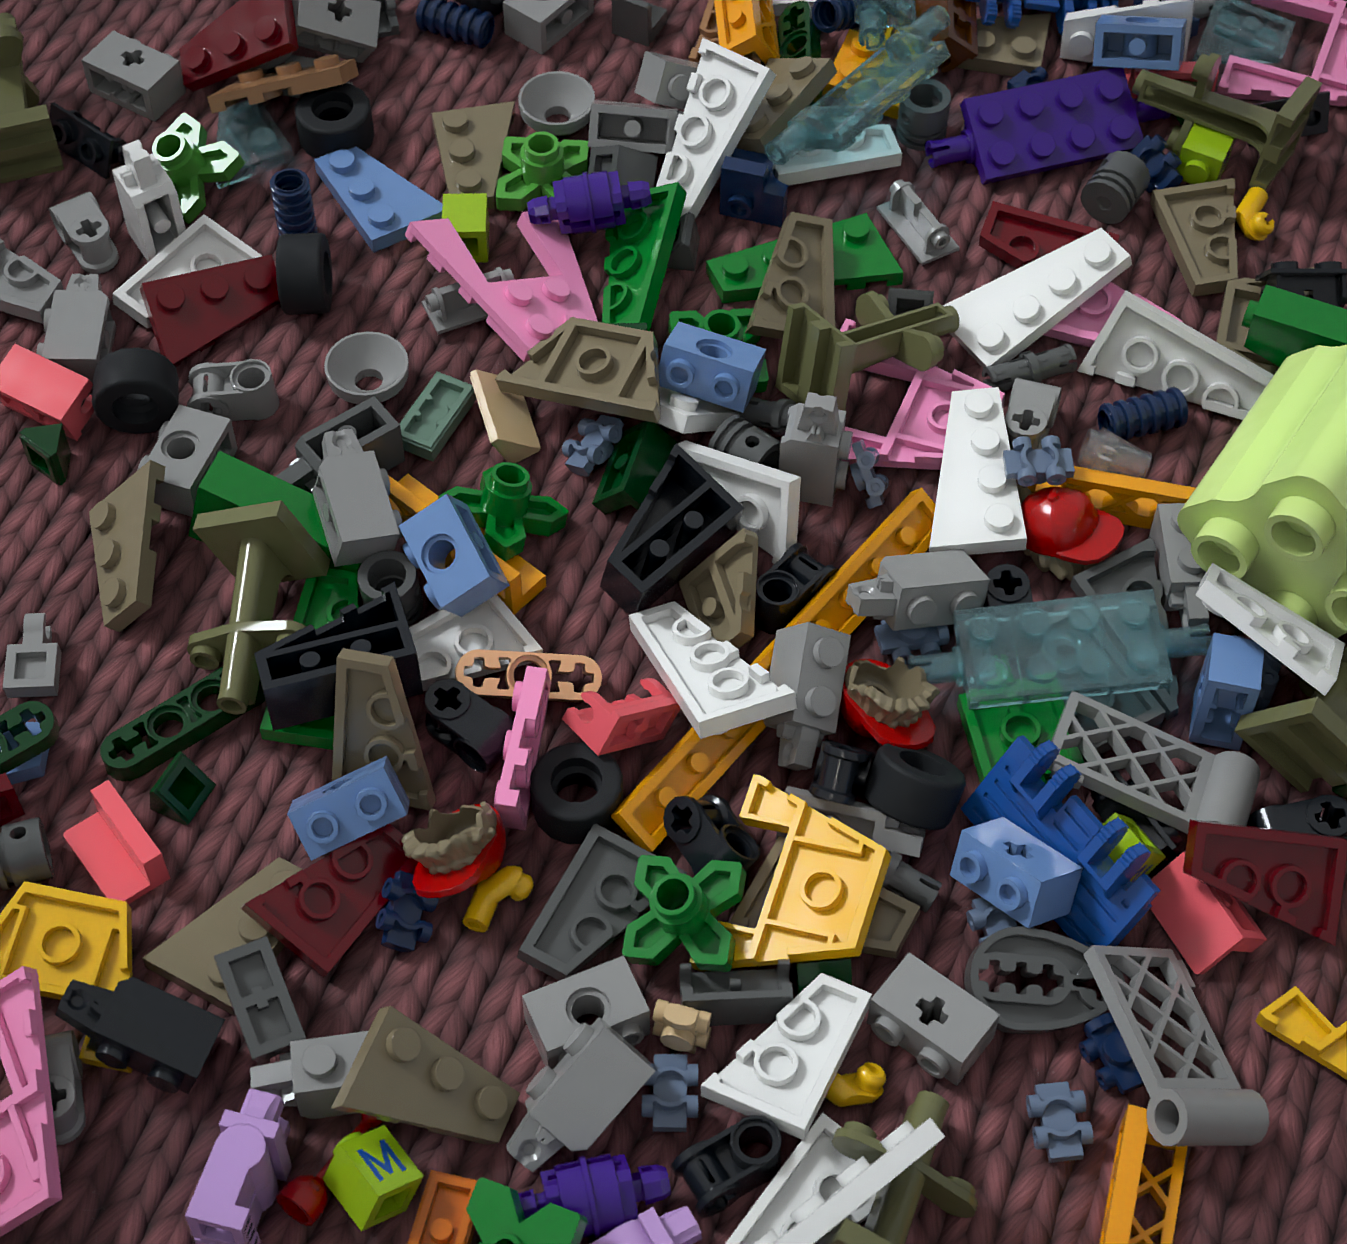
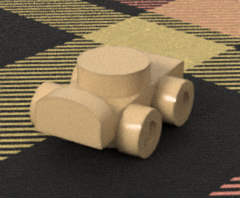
(681, 1026)

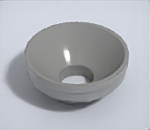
(556, 94)
(366, 356)

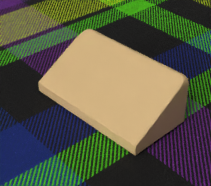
(505, 418)

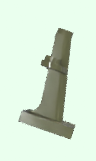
(26, 130)
(1269, 131)
(822, 358)
(260, 549)
(1304, 736)
(897, 1201)

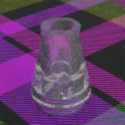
(1113, 454)

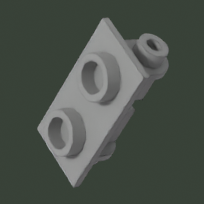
(916, 224)
(451, 311)

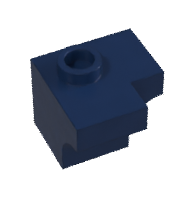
(751, 189)

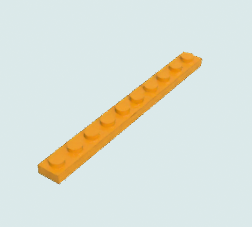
(698, 763)

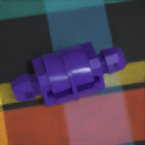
(589, 202)
(599, 1190)

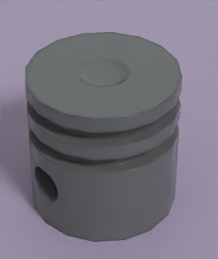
(924, 114)
(1115, 187)
(746, 441)
(390, 567)
(24, 853)

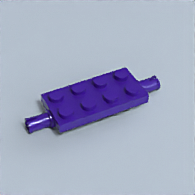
(1046, 126)

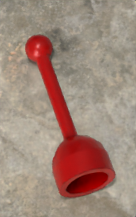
(306, 1195)

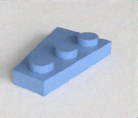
(375, 196)

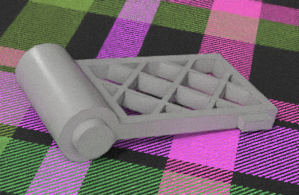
(1219, 789)
(1192, 1105)

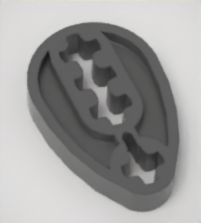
(1032, 952)

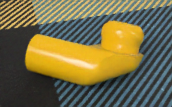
(1250, 217)
(491, 891)
(858, 1087)

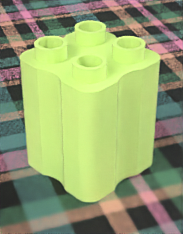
(1279, 492)

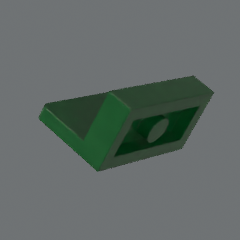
(633, 467)

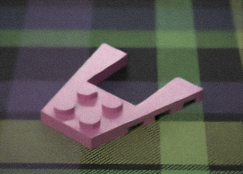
(1264, 82)
(518, 309)
(921, 422)
(27, 1127)

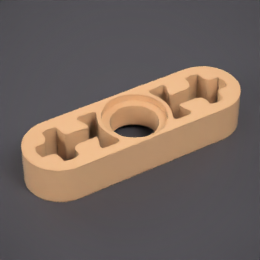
(491, 658)

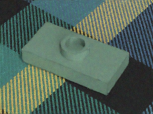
(436, 415)

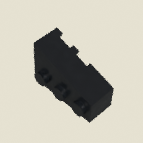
(670, 534)
(301, 668)

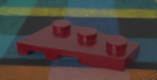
(238, 41)
(1024, 235)
(203, 305)
(1274, 870)
(332, 900)

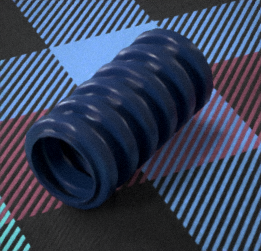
(834, 15)
(456, 22)
(293, 202)
(1144, 414)

